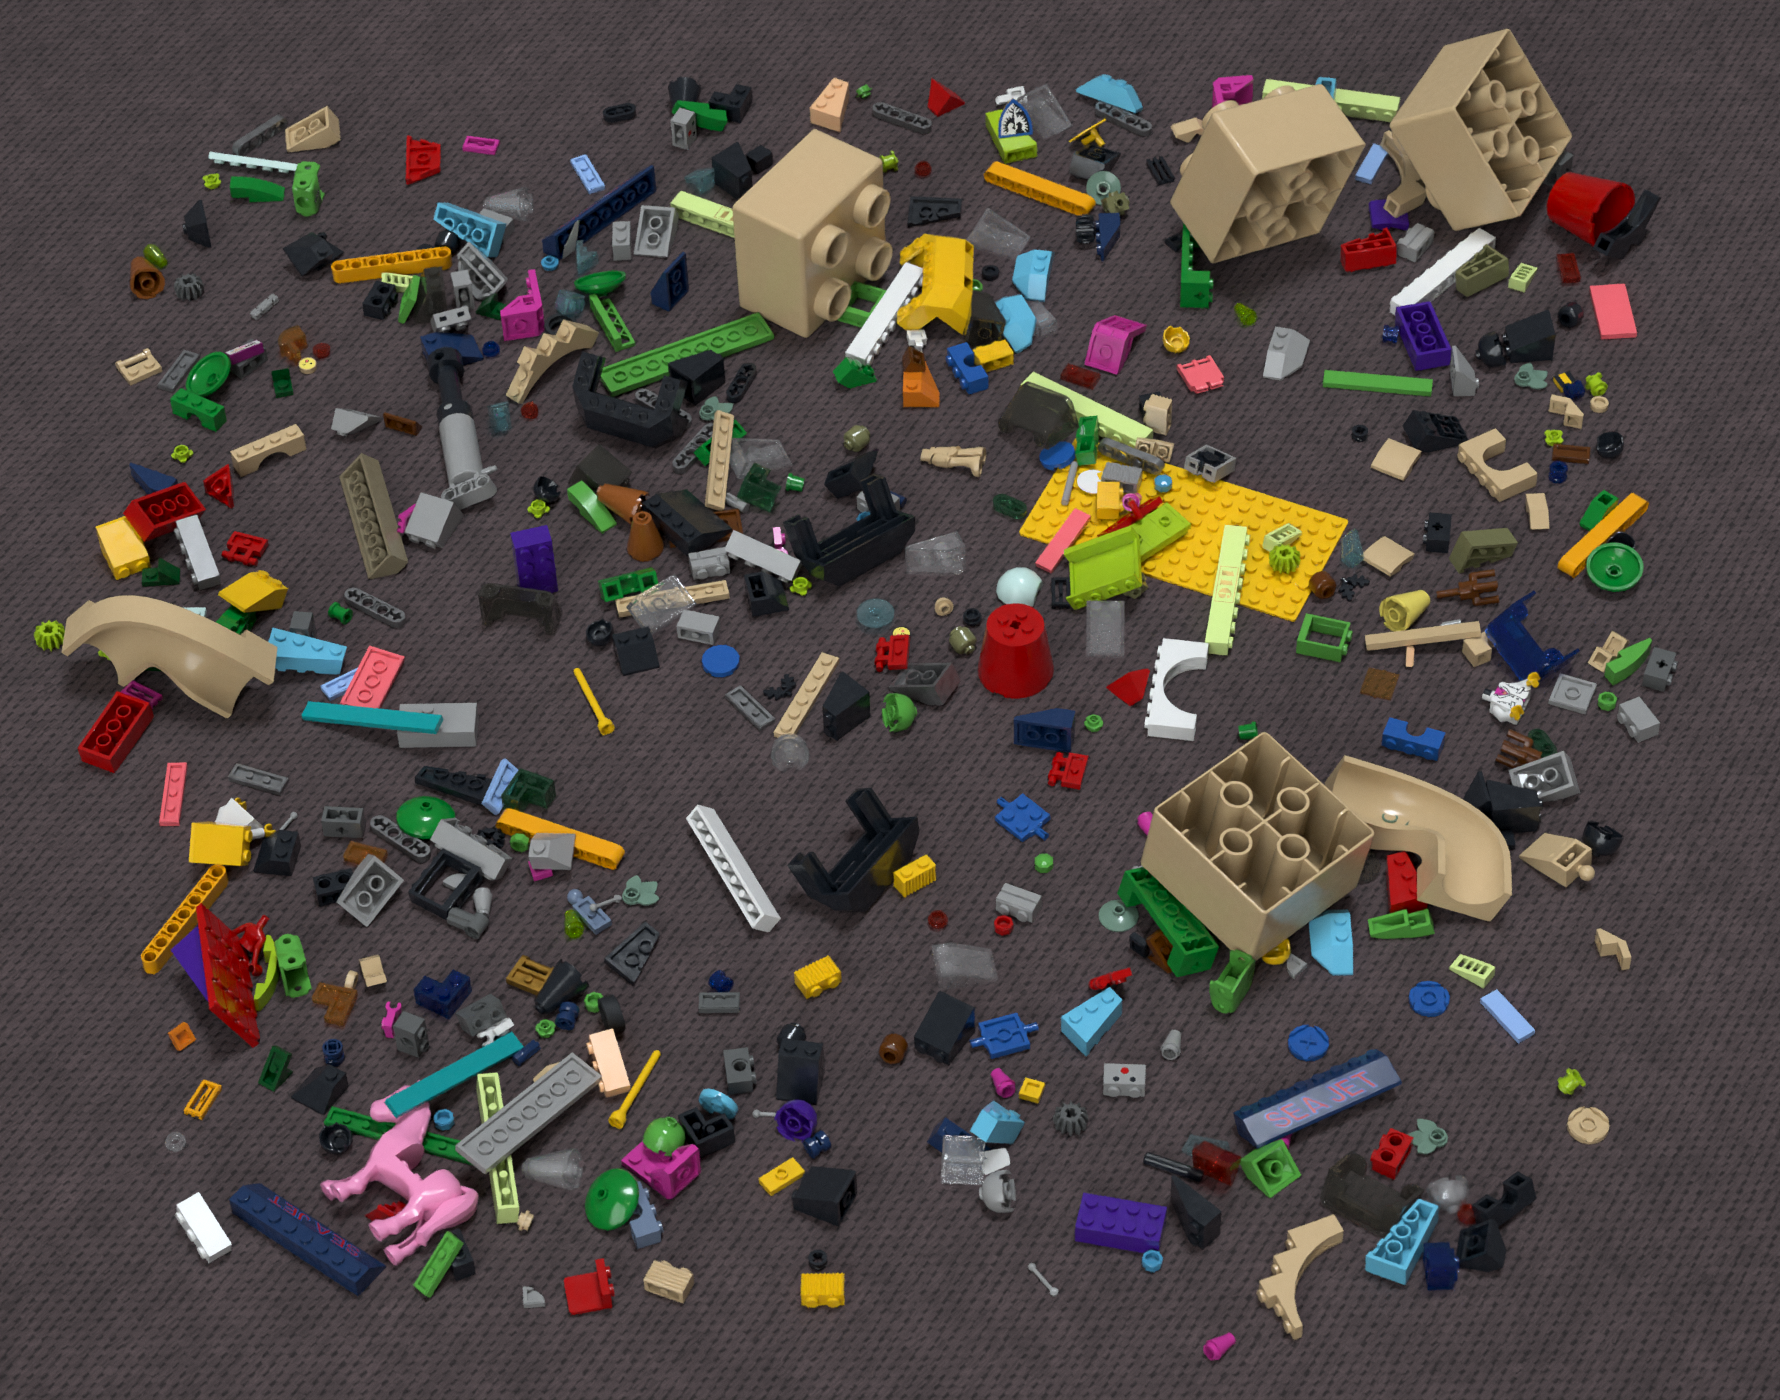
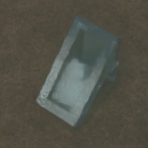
(702, 178)
(585, 259)

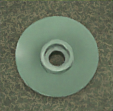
(1099, 180)
(1118, 921)

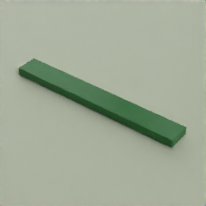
(367, 1127)

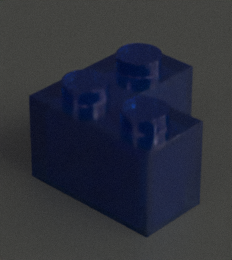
(443, 997)
(1440, 1266)

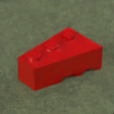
(1369, 252)
(1402, 884)

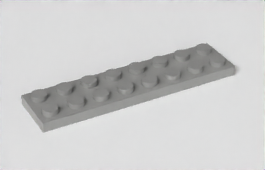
(528, 1113)

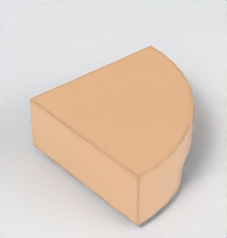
(1409, 656)

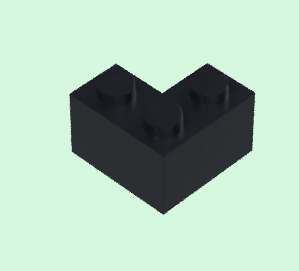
(734, 104)
(706, 1135)

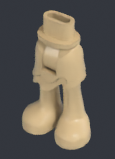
(955, 456)

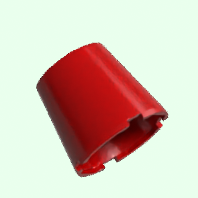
(1589, 204)
(1015, 652)

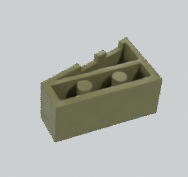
(1481, 271)
(1482, 546)

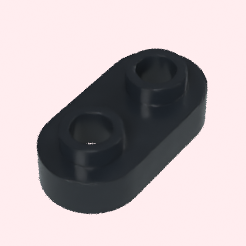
(619, 112)

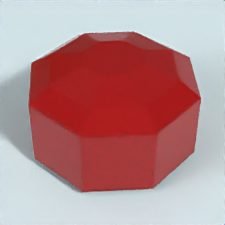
(1003, 925)

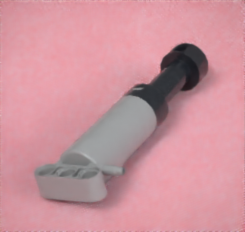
(458, 434)

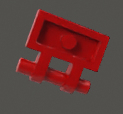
(246, 544)
(898, 652)
(1074, 770)
(1112, 978)

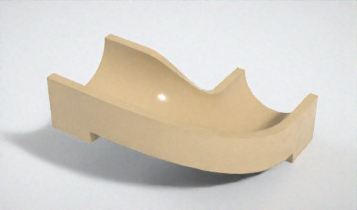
(190, 649)
(1460, 847)

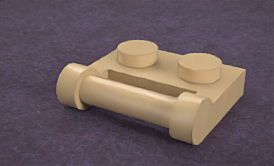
(141, 370)

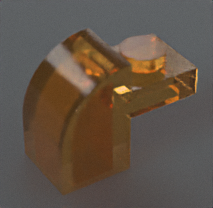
(291, 342)

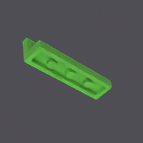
(609, 326)

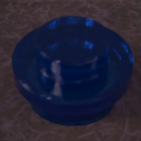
(491, 349)

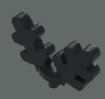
(1347, 589)
(787, 685)

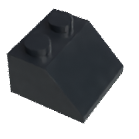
(635, 651)
(278, 853)

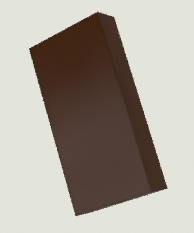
(1571, 453)

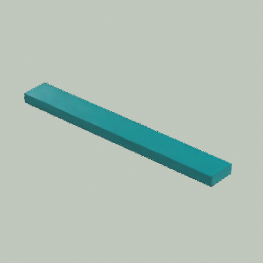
(372, 717)
(453, 1075)

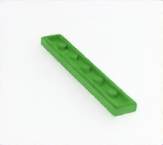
(1377, 383)

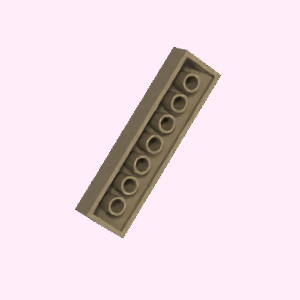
(373, 518)

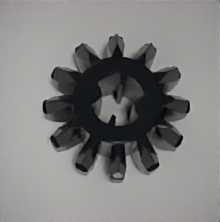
(1085, 228)

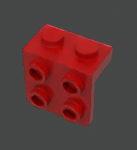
(590, 1290)

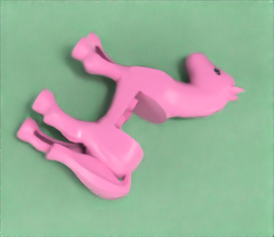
(432, 1202)

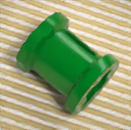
(340, 613)

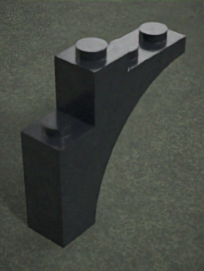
(1630, 230)

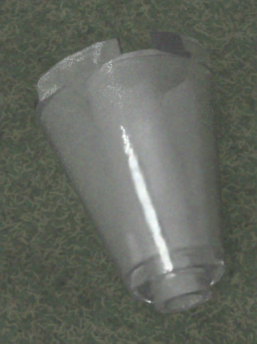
(512, 204)
(555, 1168)

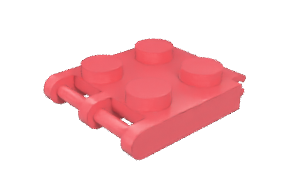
(1201, 376)

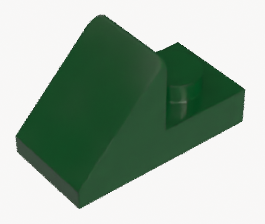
(491, 307)
(282, 383)
(163, 575)
(275, 1069)

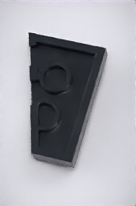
(932, 209)
(632, 954)

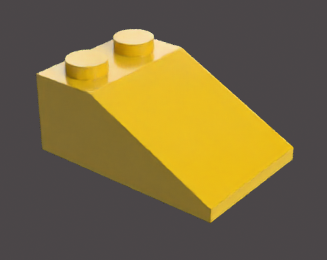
(255, 592)

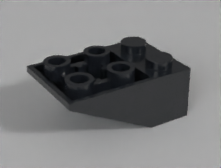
(1433, 431)
(846, 477)

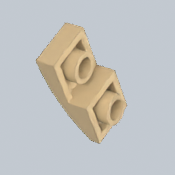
(1156, 448)

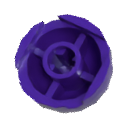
(793, 1117)

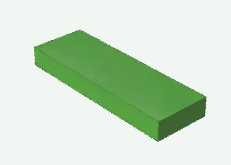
(438, 1264)

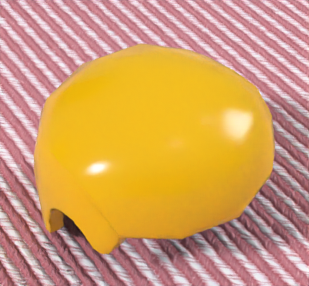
(1175, 339)
(1278, 954)

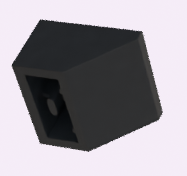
(764, 594)

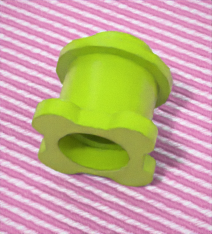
(889, 162)
(1596, 385)
(1570, 1081)

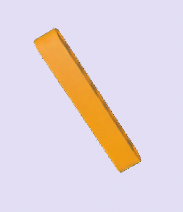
(1039, 189)
(397, 263)
(1617, 520)
(586, 846)
(184, 919)

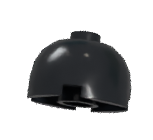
(1490, 350)
(1601, 839)

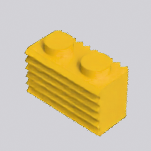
(994, 356)
(1108, 500)
(915, 875)
(817, 977)
(822, 1289)

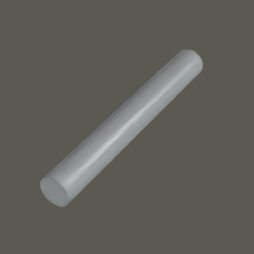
(1069, 483)

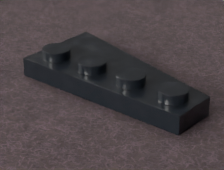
(455, 784)

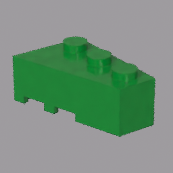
(237, 620)

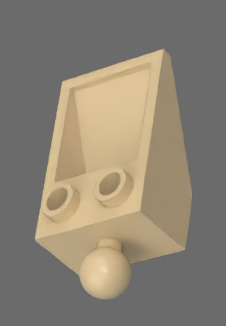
(1560, 858)

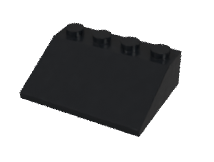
(685, 520)

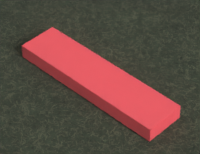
(1062, 540)
(173, 794)

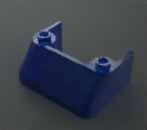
(1519, 647)

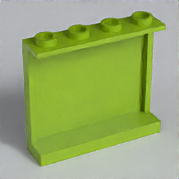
(1104, 567)

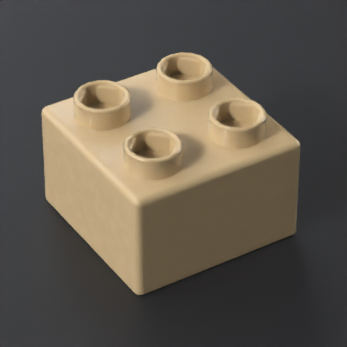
(1480, 131)
(1266, 171)
(811, 233)
(1256, 847)

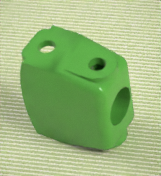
(307, 196)
(290, 957)
(1231, 987)

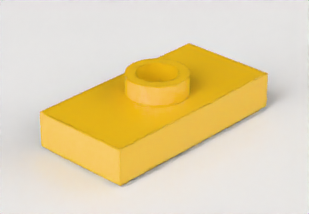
(781, 1176)

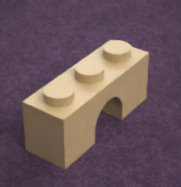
(1478, 649)

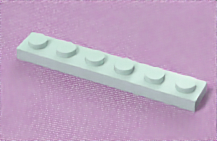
(253, 162)

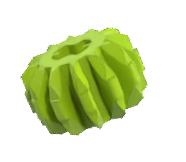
(1284, 558)
(49, 635)

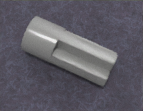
(737, 503)

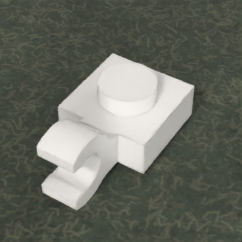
(1011, 93)
(916, 338)
(498, 1029)

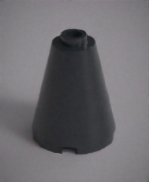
(684, 90)
(560, 987)

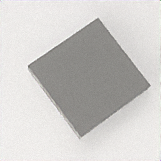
(1572, 693)

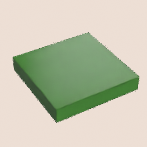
(408, 299)

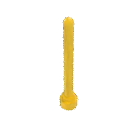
(604, 725)
(618, 1117)

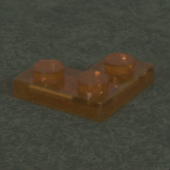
(357, 852)
(338, 999)

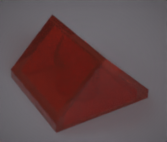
(1216, 1162)

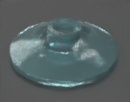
(875, 613)

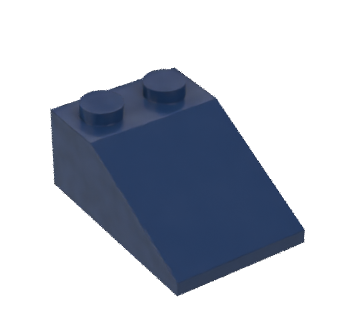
(672, 284)
(462, 342)
(1046, 729)

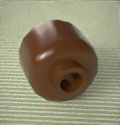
(1322, 585)
(893, 1048)

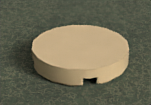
(1588, 1125)

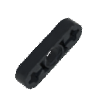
(741, 376)

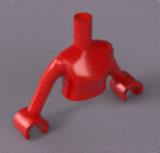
(253, 940)

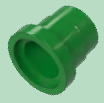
(794, 483)
(1248, 731)

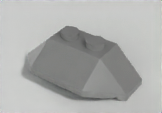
(483, 273)
(1285, 353)

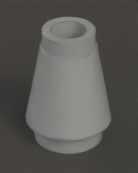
(482, 900)
(1172, 1045)

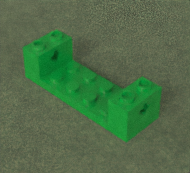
(1194, 284)
(1191, 942)

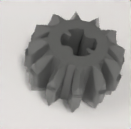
(189, 287)
(1070, 1118)

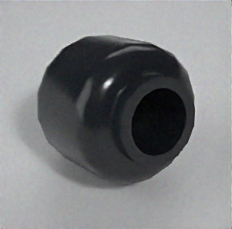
(447, 239)
(1570, 314)
(791, 1031)

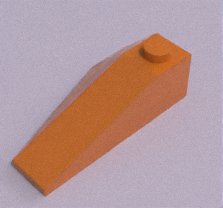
(920, 389)

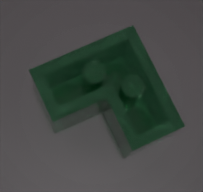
(758, 490)
(528, 788)

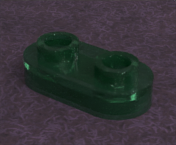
(1012, 507)
(1542, 742)

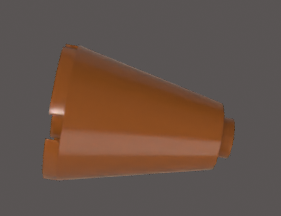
(145, 279)
(622, 500)
(644, 538)

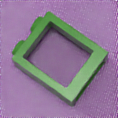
(855, 316)
(1325, 626)

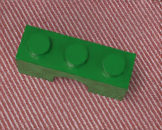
(210, 413)
(636, 581)

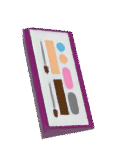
(245, 351)

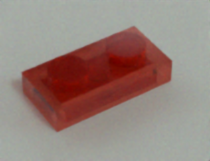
(1568, 268)
(1080, 376)

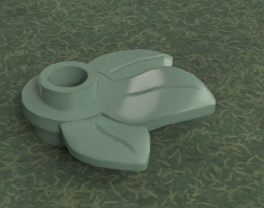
(1530, 377)
(711, 406)
(643, 892)
(1425, 1136)

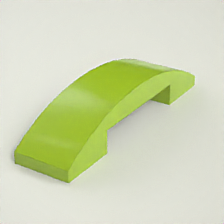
(265, 990)

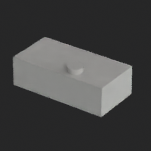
(456, 730)

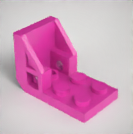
(1233, 88)
(525, 314)
(1111, 343)
(664, 1173)

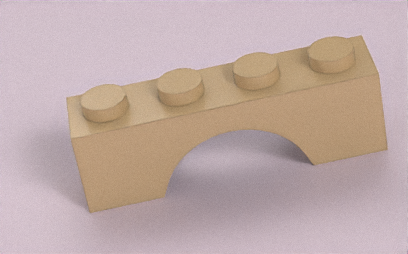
(248, 457)

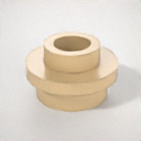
(943, 602)
(525, 1220)

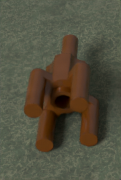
(1472, 589)
(1523, 754)

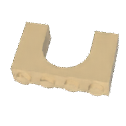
(1499, 483)

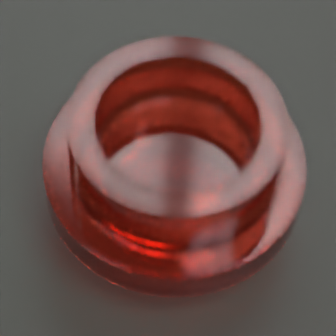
(923, 168)
(321, 350)
(529, 410)
(937, 919)
(1466, 1214)

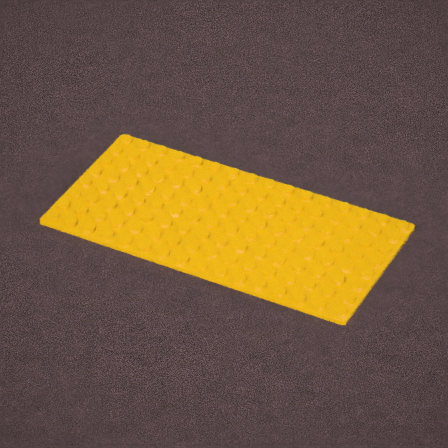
(1195, 556)

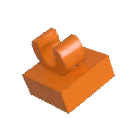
(181, 1036)

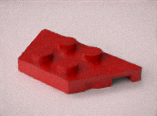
(422, 159)

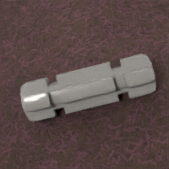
(264, 306)

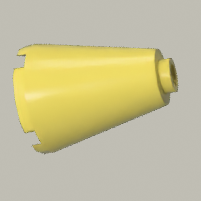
(1403, 609)

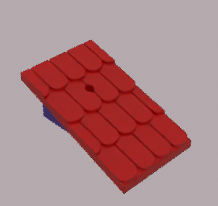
(219, 970)

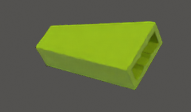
(1010, 148)

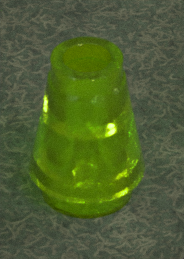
(154, 254)
(1245, 314)
(573, 925)

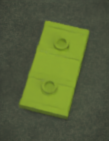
(1160, 529)

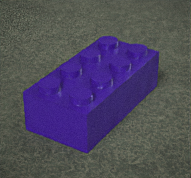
(1423, 336)
(534, 559)
(1120, 1223)

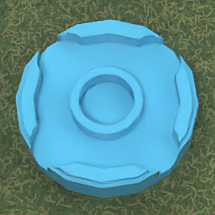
(718, 1102)

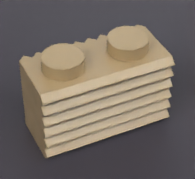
(1158, 414)
(669, 1281)

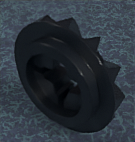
(498, 836)

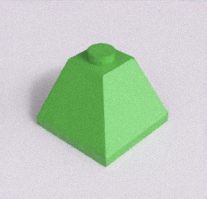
(1270, 1167)

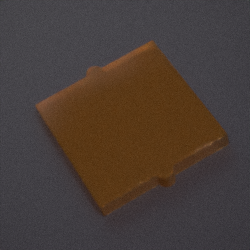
(1379, 683)

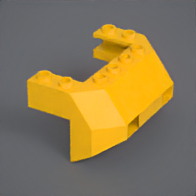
(945, 284)

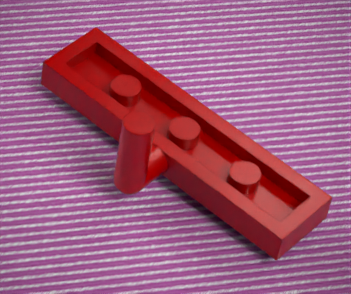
(1135, 515)

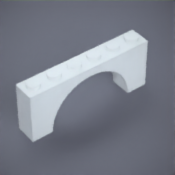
(1165, 718)

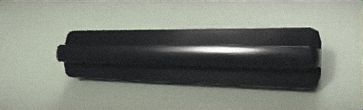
(1173, 1167)

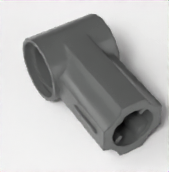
(472, 924)

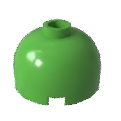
(898, 708)
(664, 1135)

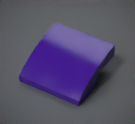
(1383, 219)

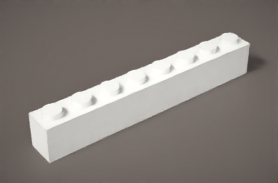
(1442, 273)
(884, 316)
(733, 868)

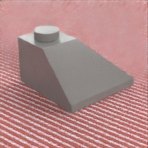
(1462, 375)
(352, 421)
(552, 851)

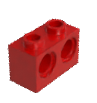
(1394, 1155)

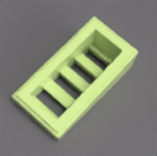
(1522, 277)
(397, 279)
(1280, 536)
(1479, 979)

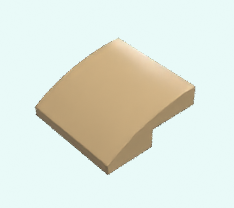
(1396, 459)
(1387, 556)

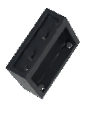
(431, 874)

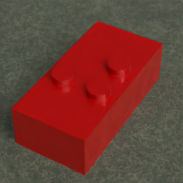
(159, 511)
(115, 732)

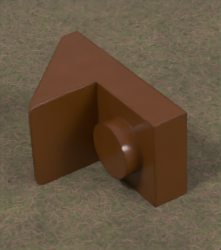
(1160, 949)

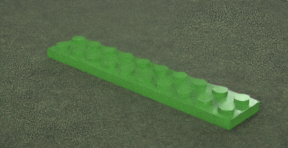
(654, 364)

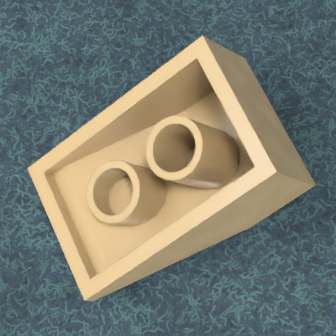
(313, 132)

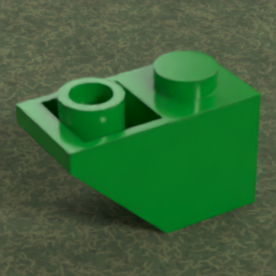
(853, 373)
(1598, 509)

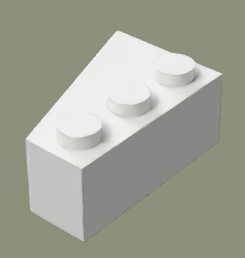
(202, 1228)

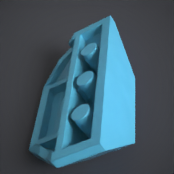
(1112, 92)
(1033, 274)
(1019, 321)
(1332, 941)

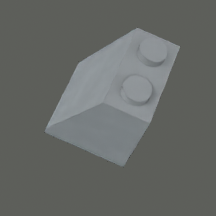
(433, 521)

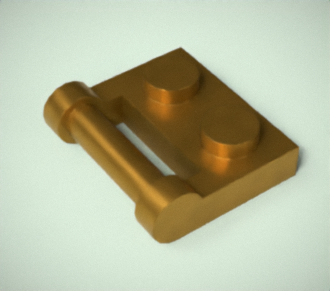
(526, 978)

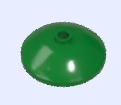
(600, 282)
(208, 374)
(1615, 559)
(422, 815)
(612, 1199)

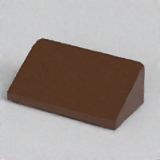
(913, 360)
(401, 424)

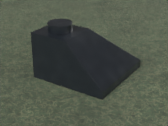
(196, 225)
(308, 253)
(1478, 794)
(321, 1088)
(1481, 1247)

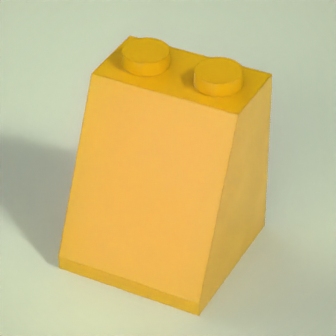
(122, 548)
(220, 843)

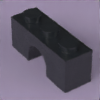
(1516, 1196)

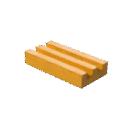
(201, 1113)

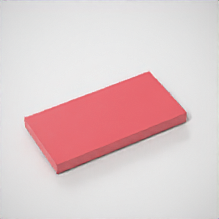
(1613, 311)
(373, 678)

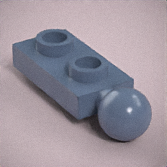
(595, 920)

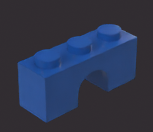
(961, 359)
(1427, 745)

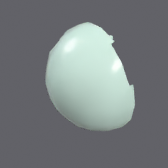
(1019, 586)

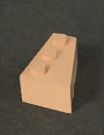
(831, 105)
(608, 1063)

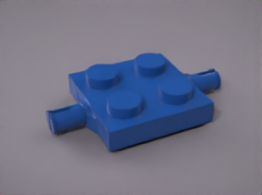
(1022, 818)
(1004, 1035)

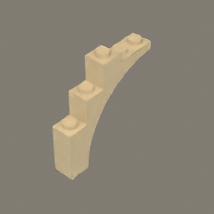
(1411, 191)
(534, 362)
(1303, 1247)

